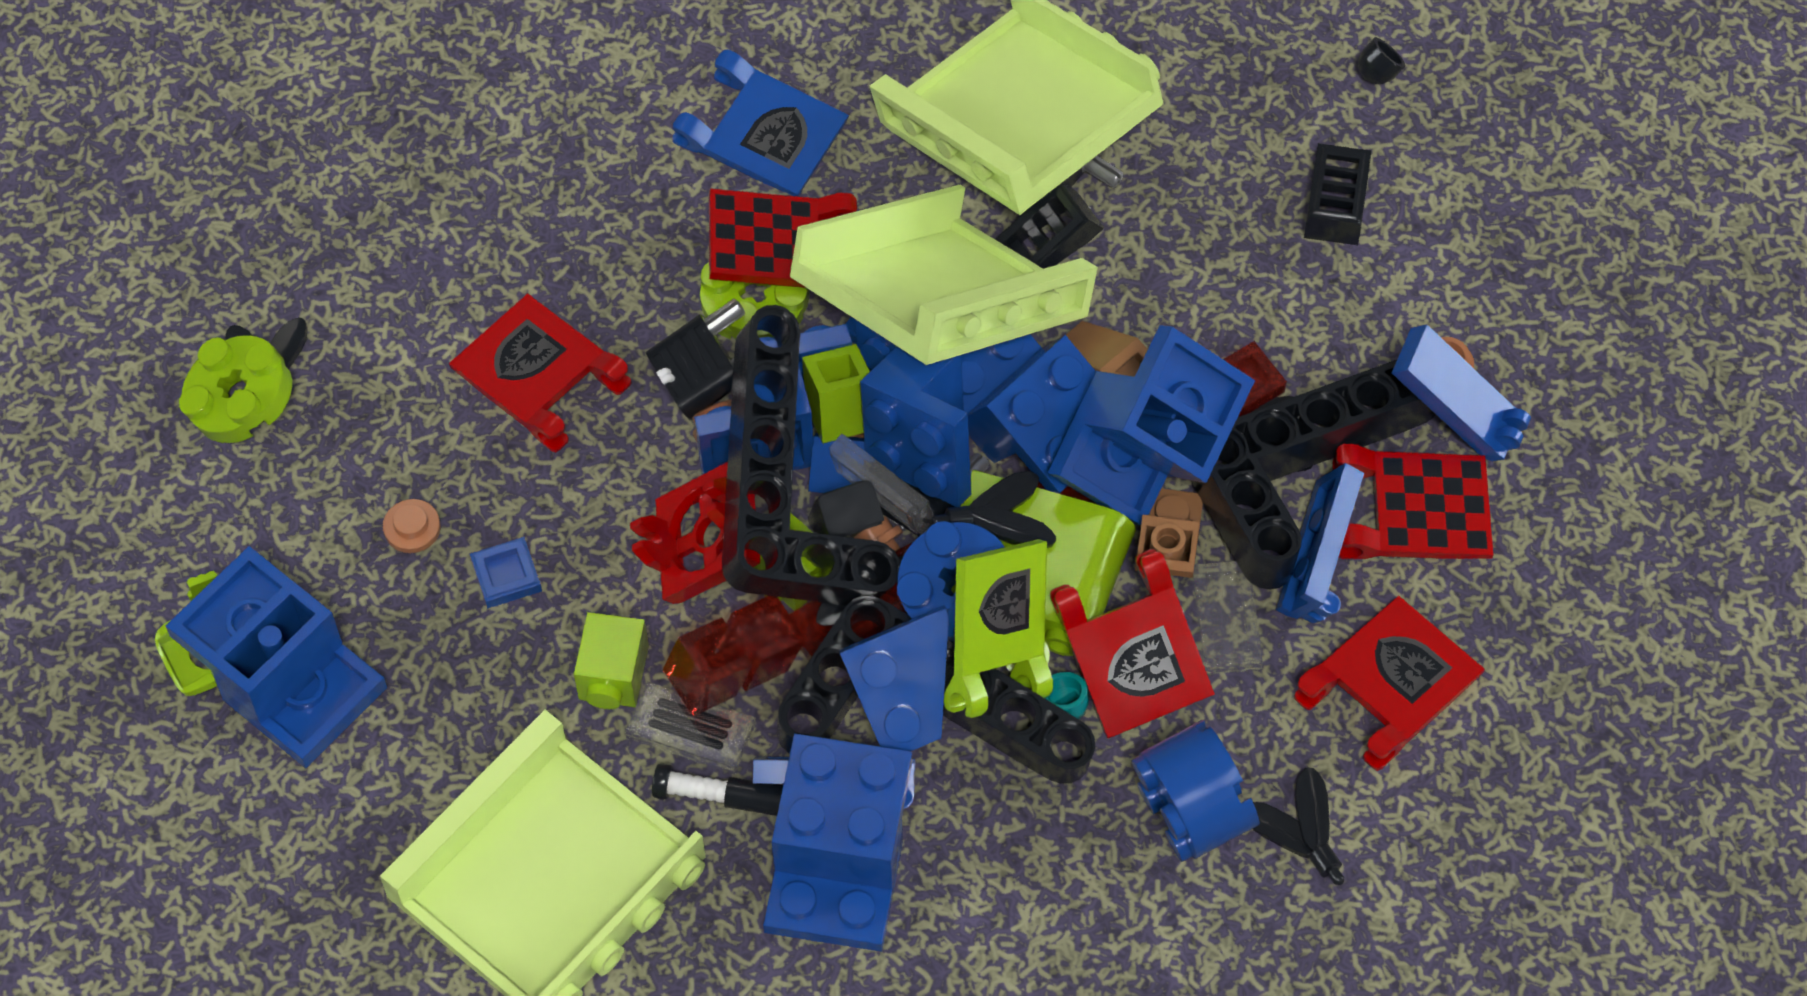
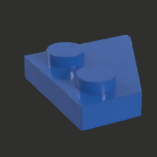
(903, 680)

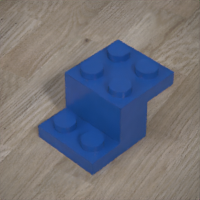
(1024, 400)
(915, 418)
(1151, 425)
(714, 427)
(276, 656)
(837, 842)

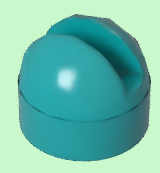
(1067, 688)

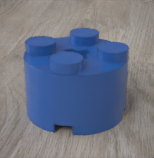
(930, 567)
(1195, 790)

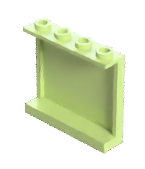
(1023, 102)
(934, 278)
(543, 868)

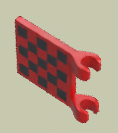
(756, 232)
(1422, 505)

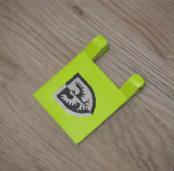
(999, 623)

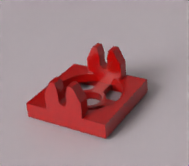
(667, 547)

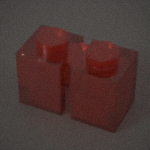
(752, 649)

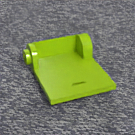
(1086, 550)

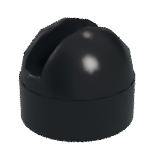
(1379, 62)

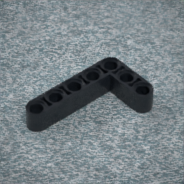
(1299, 445)
(772, 481)
(1029, 747)

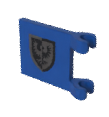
(767, 131)

